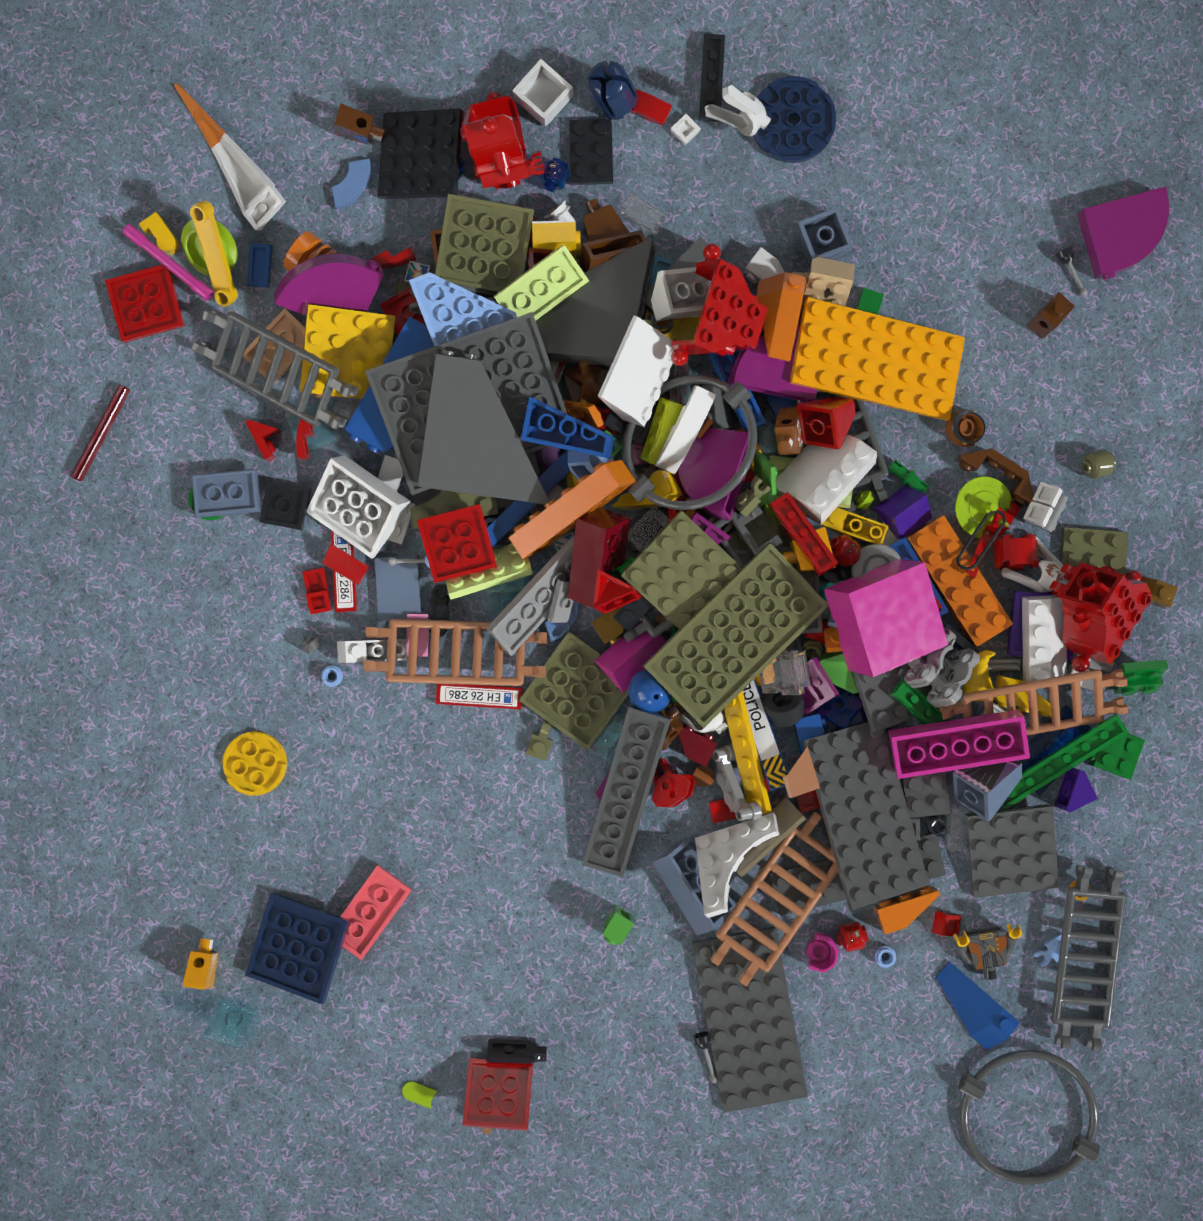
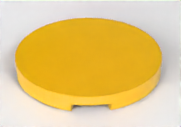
(254, 763)

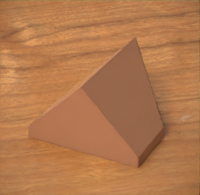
(801, 777)

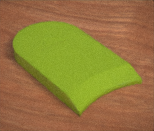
(418, 1093)

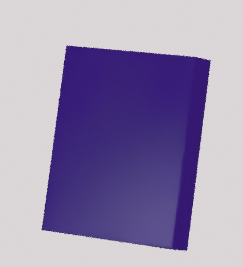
(904, 511)
(1075, 791)

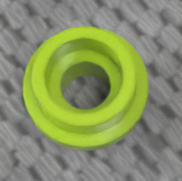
(863, 499)

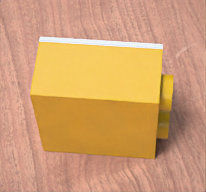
(556, 233)

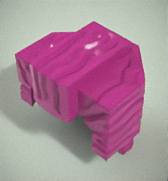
(821, 953)

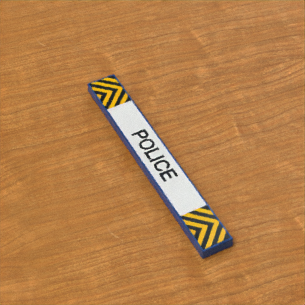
(765, 741)

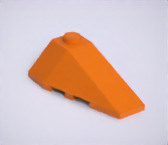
(784, 299)

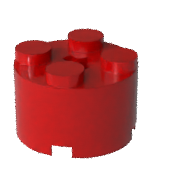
(1015, 552)

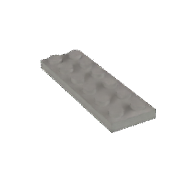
(533, 602)

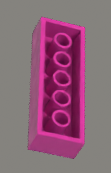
(959, 744)

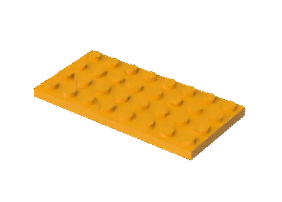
(876, 359)

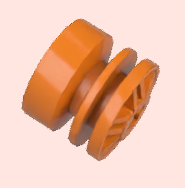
(304, 248)

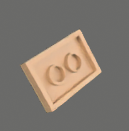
(286, 327)

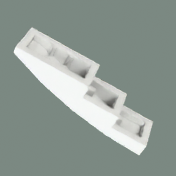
(685, 430)

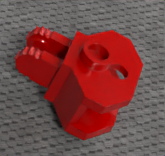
(669, 784)

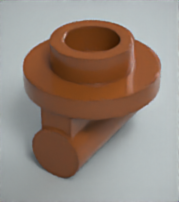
(703, 775)

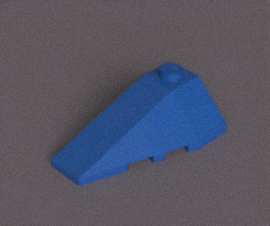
(979, 1012)

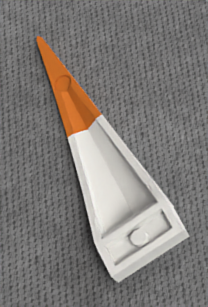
(250, 185)

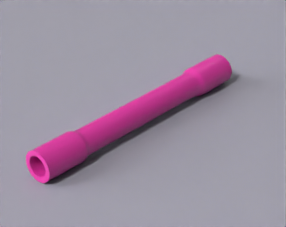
(194, 283)

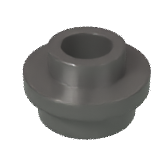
(310, 644)

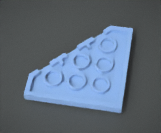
(454, 310)

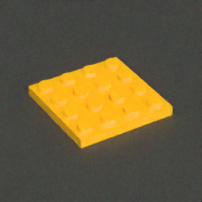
(348, 341)

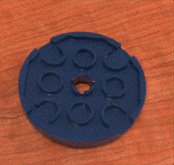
(816, 119)

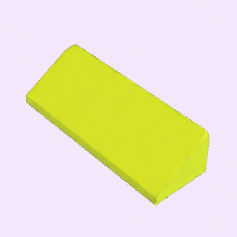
(664, 418)

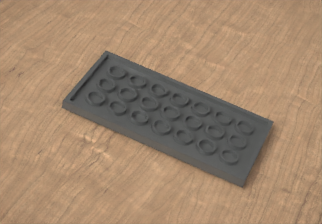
(866, 815)
(750, 1026)

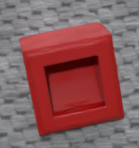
(946, 924)

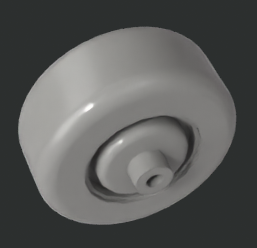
(873, 557)

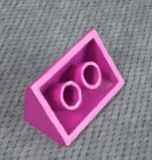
(627, 658)

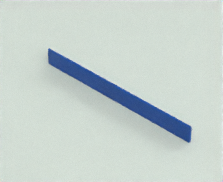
(518, 509)

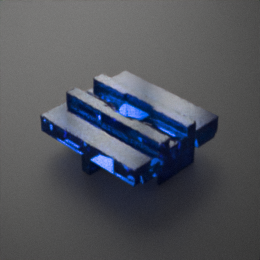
(842, 716)

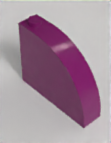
(1124, 231)
(330, 282)
(768, 374)
(712, 465)

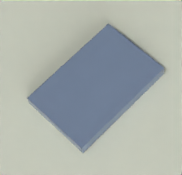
(226, 493)
(397, 588)

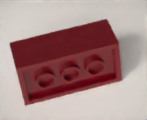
(600, 545)

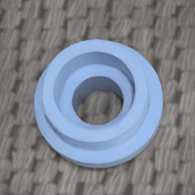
(325, 676)
(888, 962)

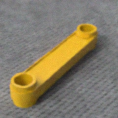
(214, 253)

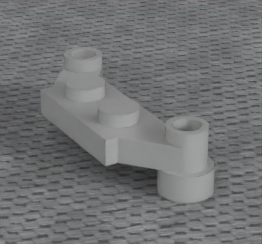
(732, 792)

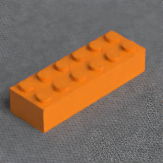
(561, 514)
(966, 598)

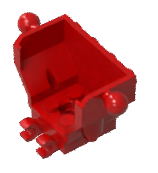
(498, 143)
(730, 314)
(1099, 611)

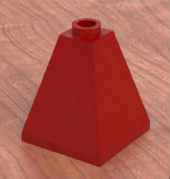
(826, 421)

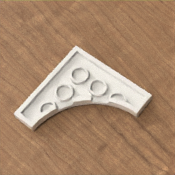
(723, 852)

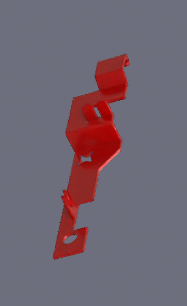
(992, 528)

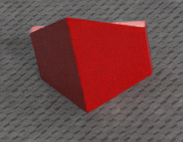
(612, 593)

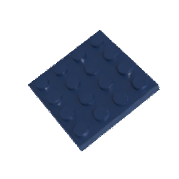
(297, 948)

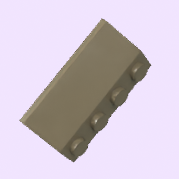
(788, 820)

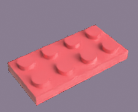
(373, 910)

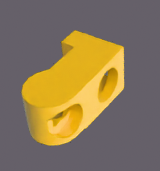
(165, 238)

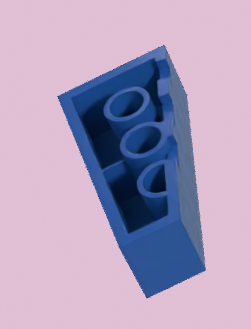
(560, 430)

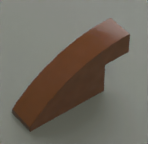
(601, 250)

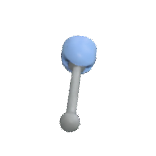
(392, 561)

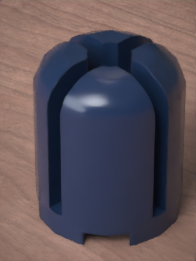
(611, 89)

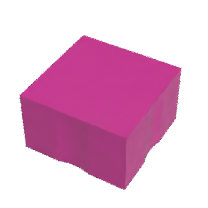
(886, 617)

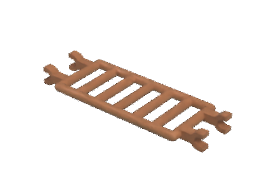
(454, 678)
(1100, 681)
(802, 913)

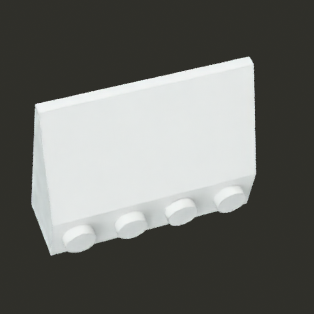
(637, 372)
(825, 476)
(357, 505)

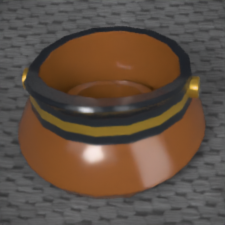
(965, 428)

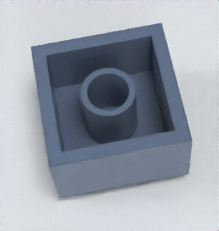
(824, 236)

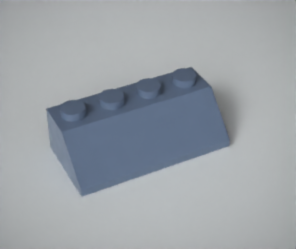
(681, 876)

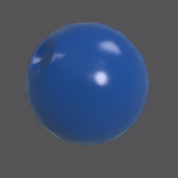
(647, 692)

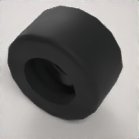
(787, 715)

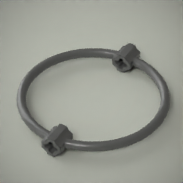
(737, 398)
(1082, 1146)

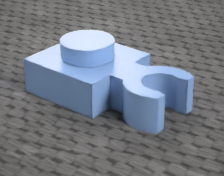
(1052, 950)

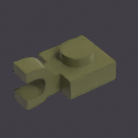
(750, 499)
(540, 744)

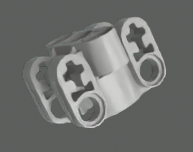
(943, 674)

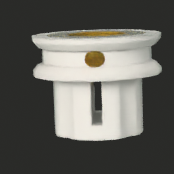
(559, 213)

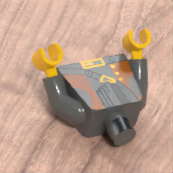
(987, 948)

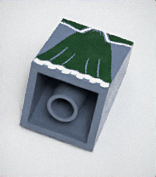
(986, 786)

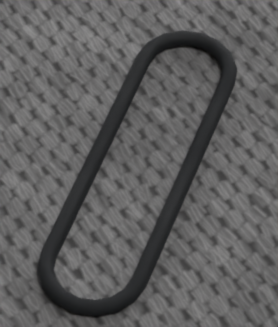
(987, 546)

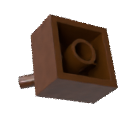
(585, 382)

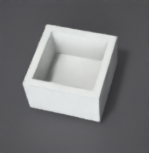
(543, 93)

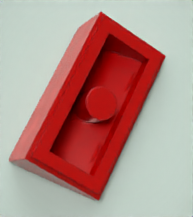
(345, 564)

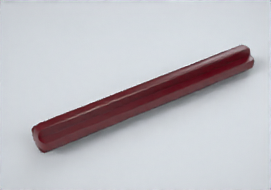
(100, 433)

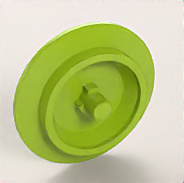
(193, 250)
(979, 498)

